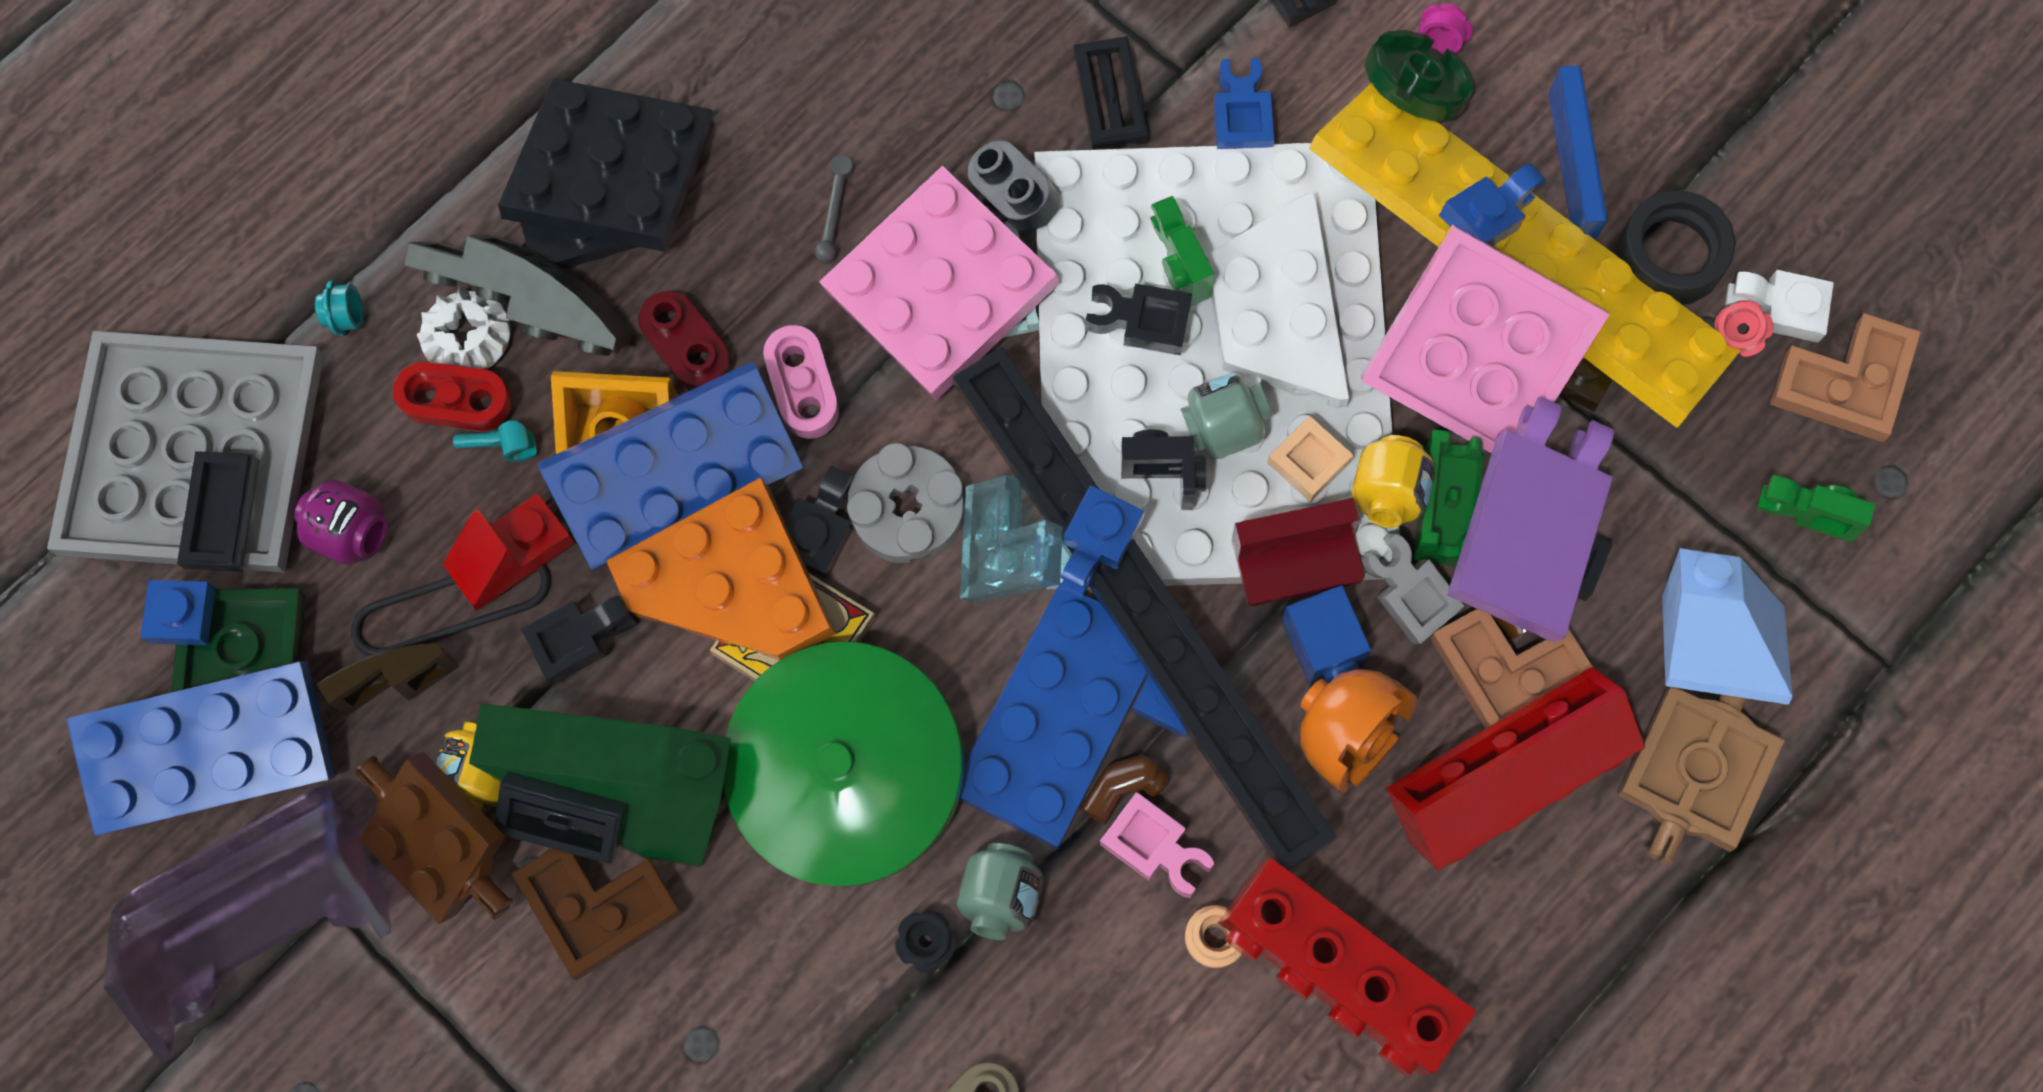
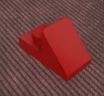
(499, 555)

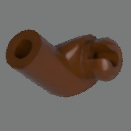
(1122, 778)

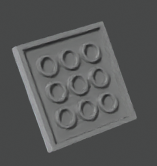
(146, 414)

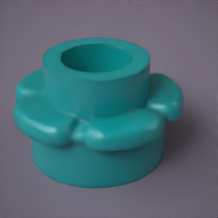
(339, 308)

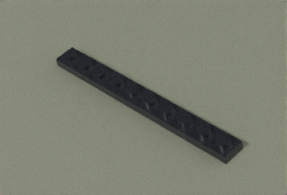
(1150, 620)

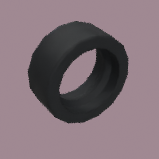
(1698, 214)

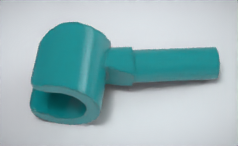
(513, 437)

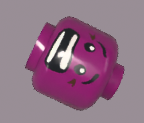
(341, 522)

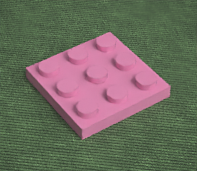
(939, 282)
(1482, 340)

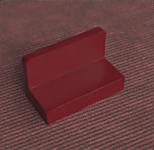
(1298, 552)

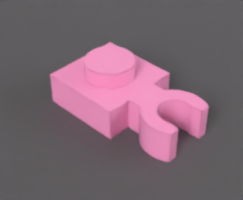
(1149, 839)

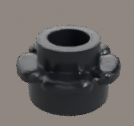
(918, 925)

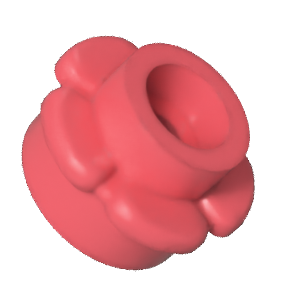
(1746, 313)

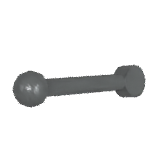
(841, 170)

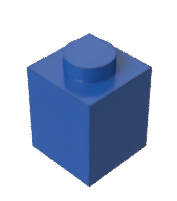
(1326, 635)

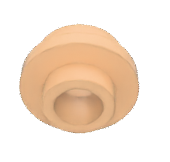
(1196, 944)

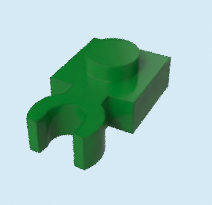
(1185, 260)
(1824, 509)

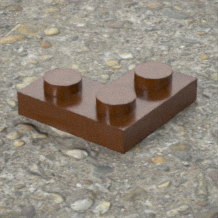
(591, 923)

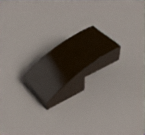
(406, 669)

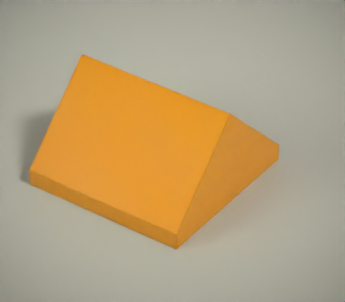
(597, 402)

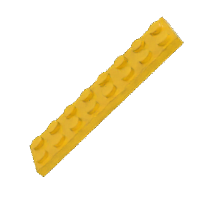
(1417, 165)

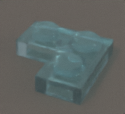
(998, 552)

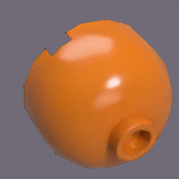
(1352, 724)

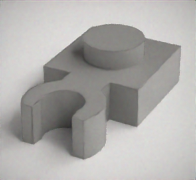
(1415, 593)

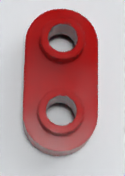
(455, 398)

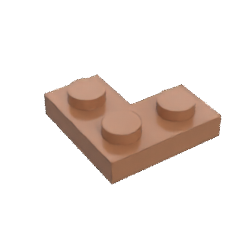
(1855, 393)
(1493, 675)

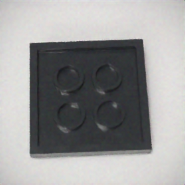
(607, 165)

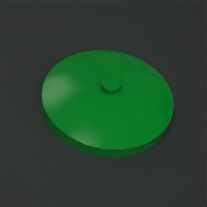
(843, 764)

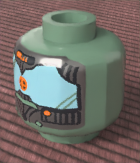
(1226, 415)
(1000, 891)

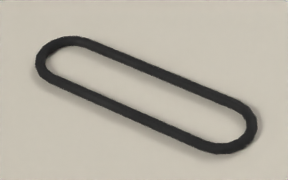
(364, 611)

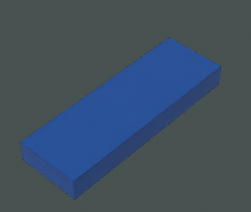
(1577, 151)

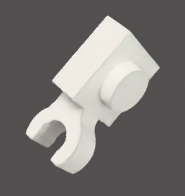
(1794, 301)

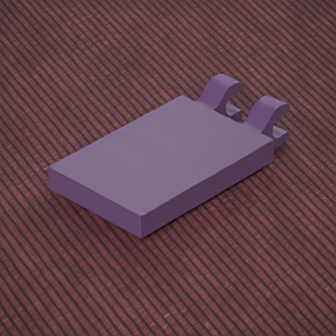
(1534, 524)

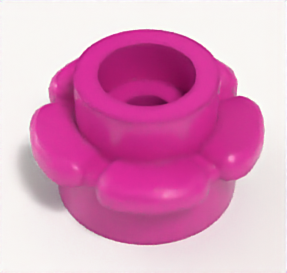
(1446, 26)

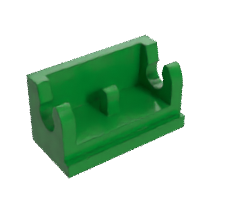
(1451, 500)

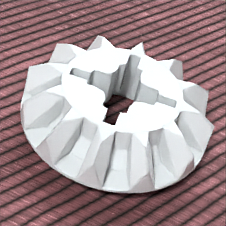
(482, 345)

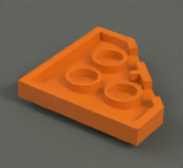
(727, 577)

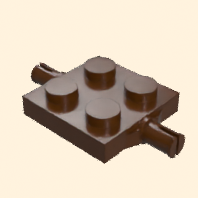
(432, 837)

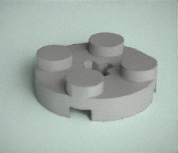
(914, 535)

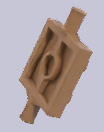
(1700, 771)

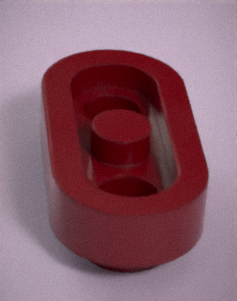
(682, 339)

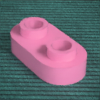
(801, 384)

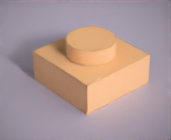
(1310, 459)

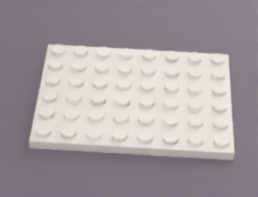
(1111, 390)

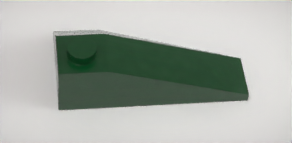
(661, 772)

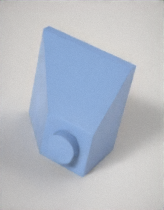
(1724, 630)

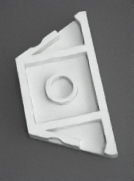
(1278, 305)

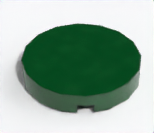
(1418, 76)

